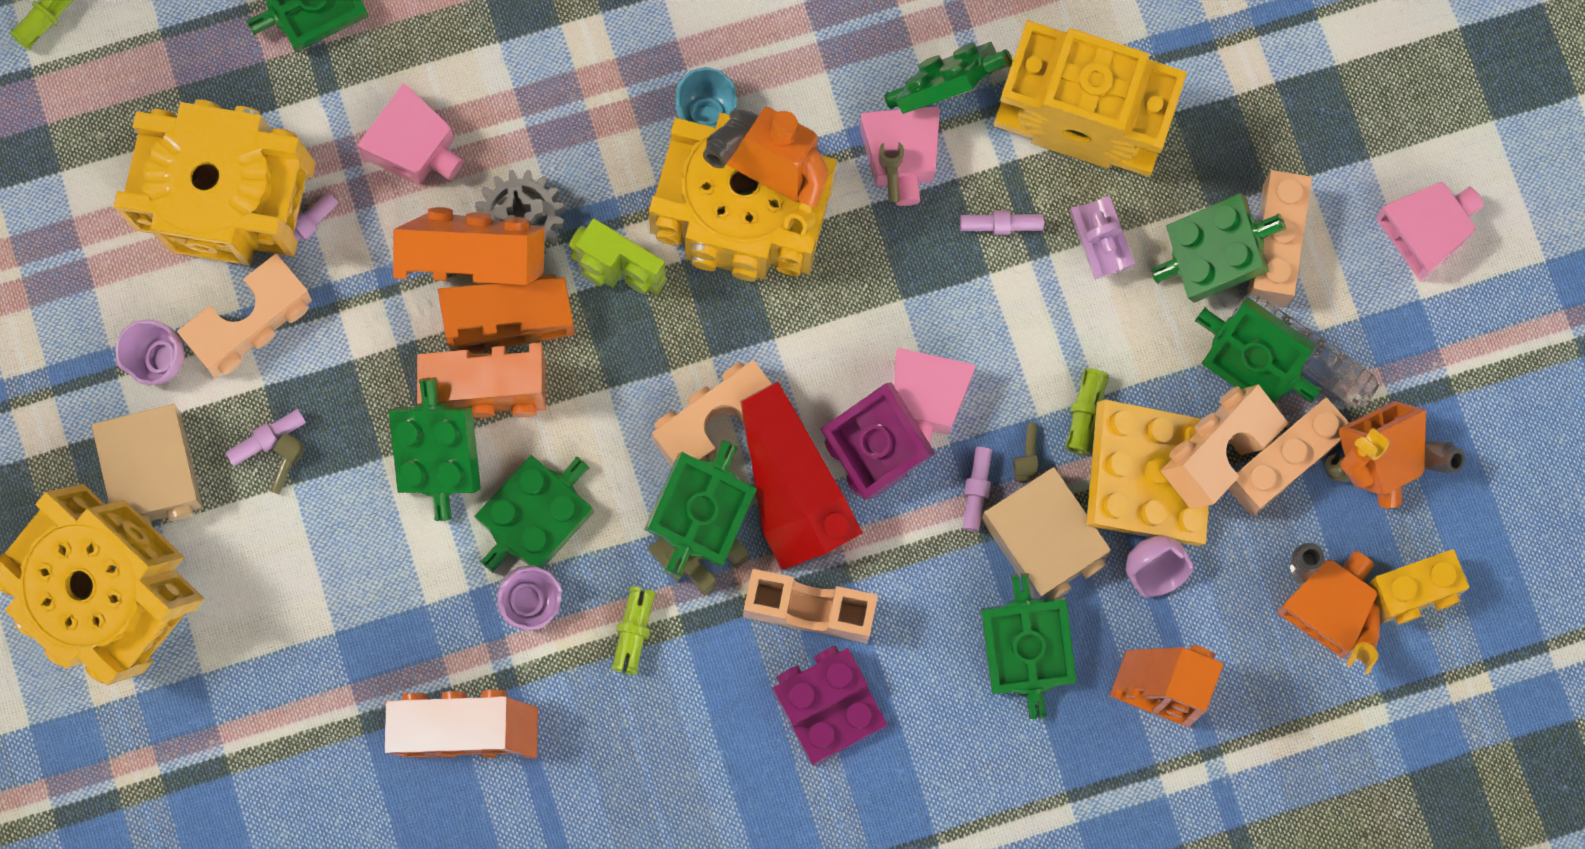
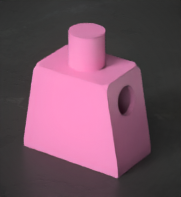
(919, 137)
(410, 139)
(1430, 225)
(931, 388)

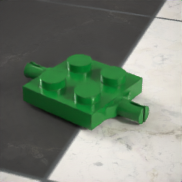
(308, 20)
(948, 76)
(1217, 248)
(1259, 350)
(434, 449)
(700, 509)
(534, 514)
(1028, 645)

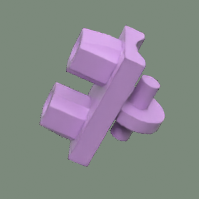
(1102, 237)

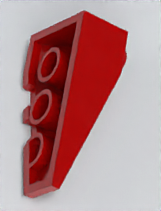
(796, 493)

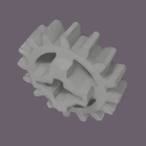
(534, 210)

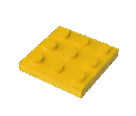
(1127, 478)

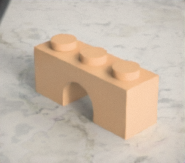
(1289, 196)
(222, 343)
(686, 429)
(1288, 457)
(1201, 466)
(828, 612)

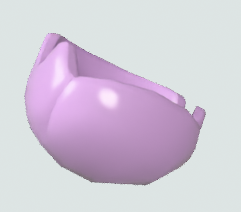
(149, 352)
(1158, 566)
(529, 597)

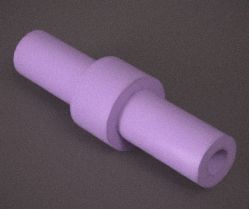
(307, 221)
(1002, 222)
(265, 437)
(977, 489)

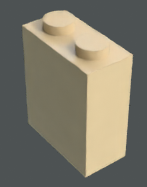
(149, 463)
(1046, 535)

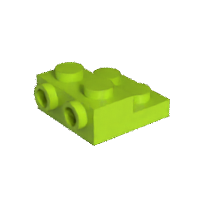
(609, 255)

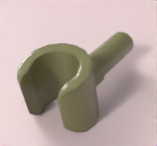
(891, 166)
(291, 450)
(1026, 466)

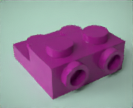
(877, 442)
(828, 704)

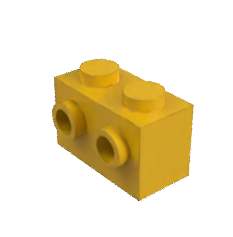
(1418, 586)

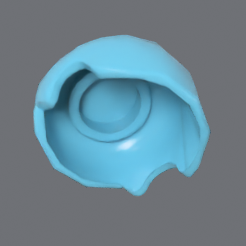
(705, 95)

